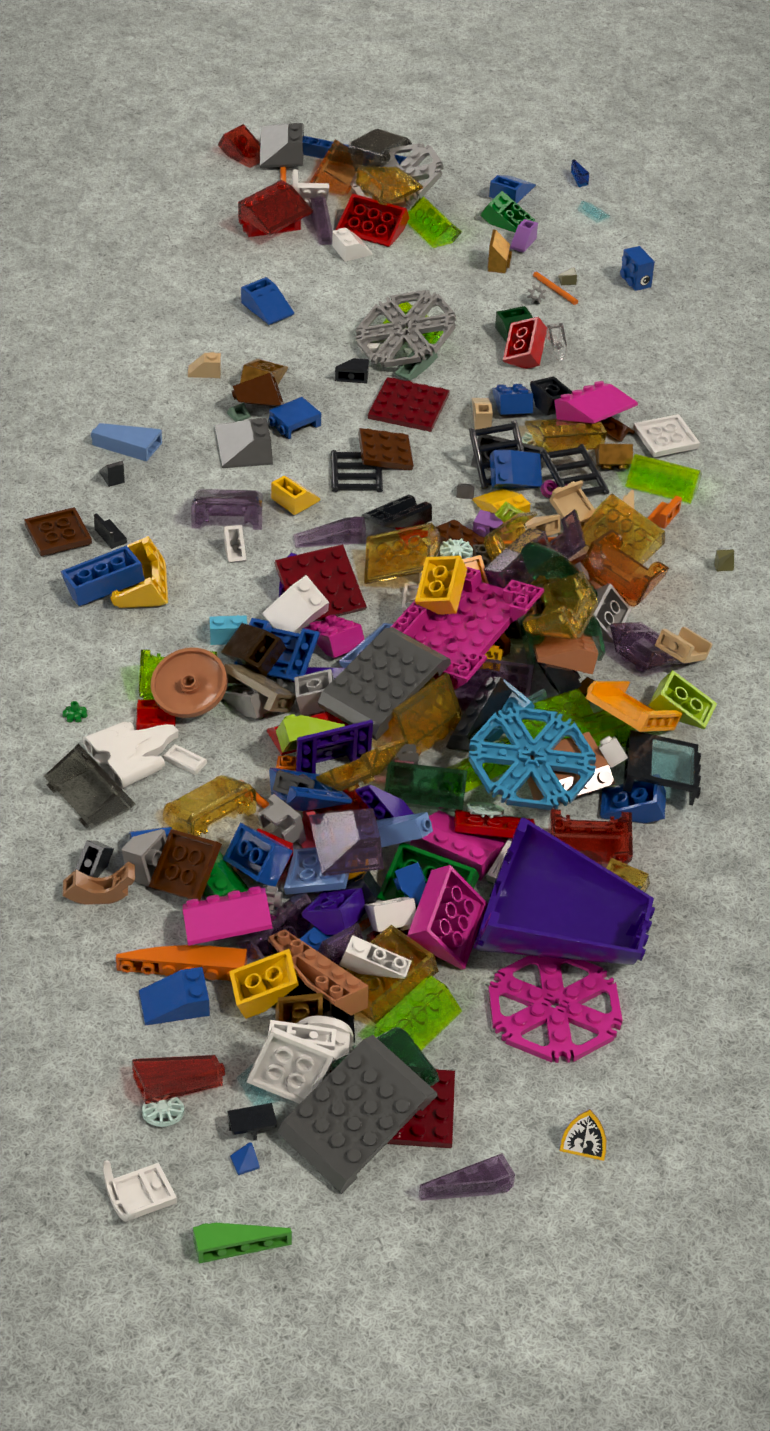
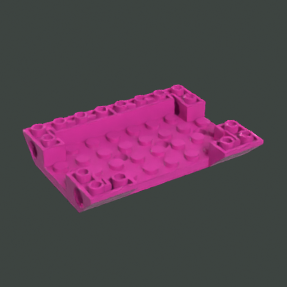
(473, 627)

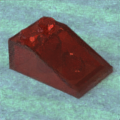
(241, 146)

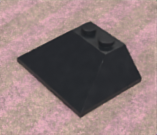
(401, 513)

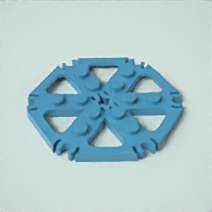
(545, 758)

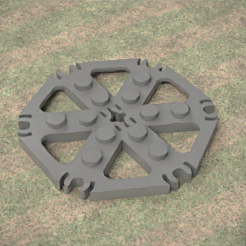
(431, 172)
(396, 331)

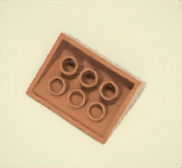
(567, 653)
(601, 779)

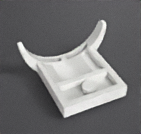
(309, 190)
(344, 1034)
(138, 1191)

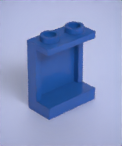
(293, 416)

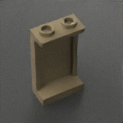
(278, 697)

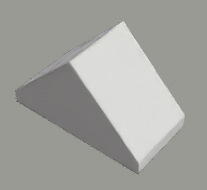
(234, 543)

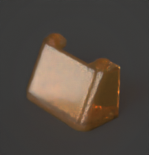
(336, 169)
(611, 565)

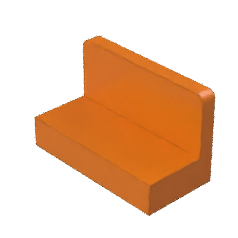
(666, 512)

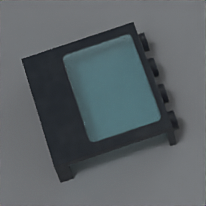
(662, 763)

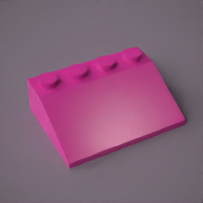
(593, 403)
(465, 848)
(226, 915)
(448, 917)

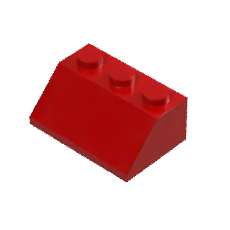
(525, 343)

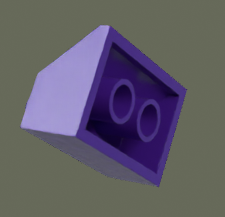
(336, 910)

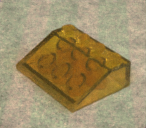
(386, 183)
(564, 434)
(639, 534)
(400, 552)
(427, 715)
(387, 992)

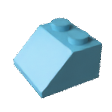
(224, 627)

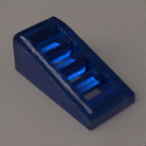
(580, 174)

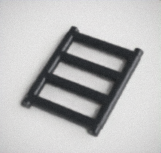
(495, 446)
(587, 462)
(335, 476)

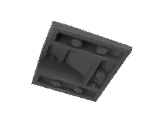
(282, 145)
(244, 443)

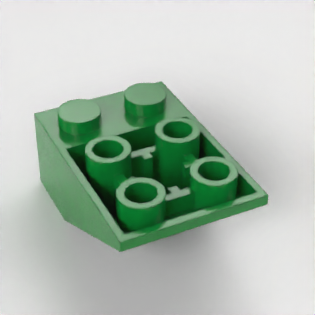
(505, 213)

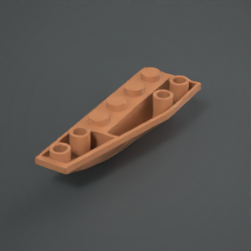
(323, 974)

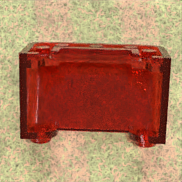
(595, 838)

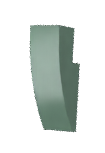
(412, 370)

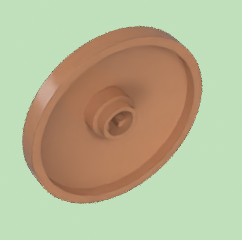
(189, 682)

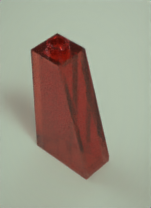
(176, 1076)

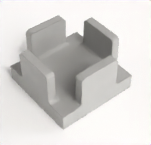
(285, 818)

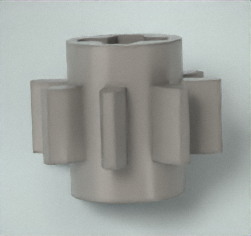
(538, 289)
(274, 897)

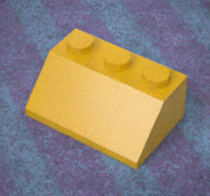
(441, 584)

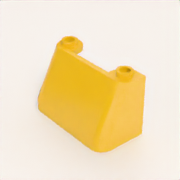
(151, 591)

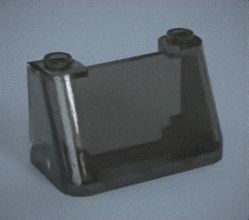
(373, 148)
(88, 788)

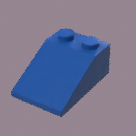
(515, 469)
(645, 802)
(257, 855)
(176, 997)

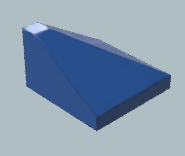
(245, 1159)

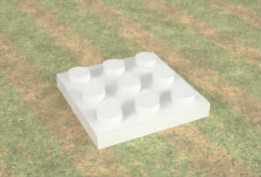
(666, 435)
(290, 1065)

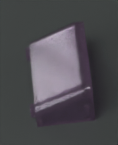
(227, 503)

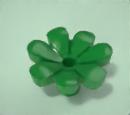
(75, 712)

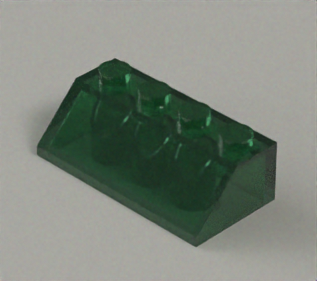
(427, 786)

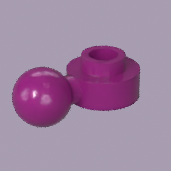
(547, 488)

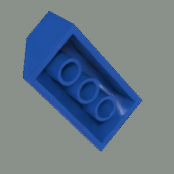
(103, 575)

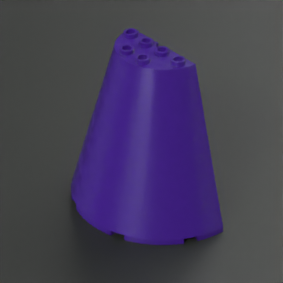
(562, 905)

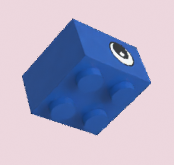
(637, 268)

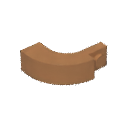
(103, 890)

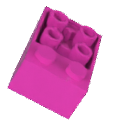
(337, 635)

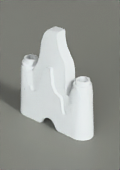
(129, 751)

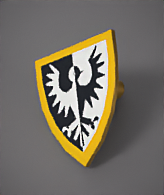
(585, 1137)

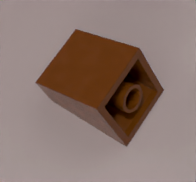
(259, 390)

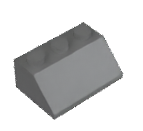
(610, 609)

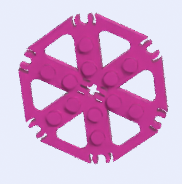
(558, 1018)

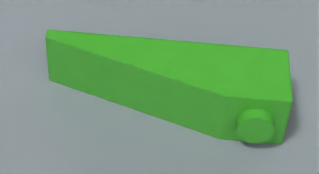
(229, 1240)

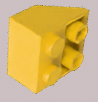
(292, 495)

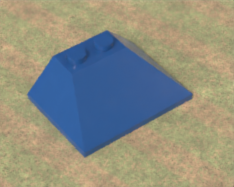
(298, 650)
(306, 798)

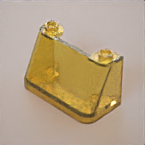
(567, 611)
(208, 804)

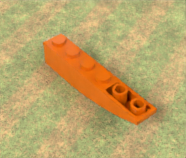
(170, 959)

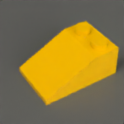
(494, 500)
(262, 982)

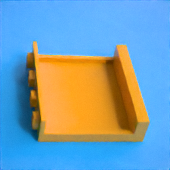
(614, 700)

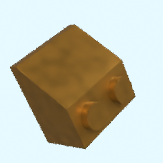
(499, 253)
(614, 455)

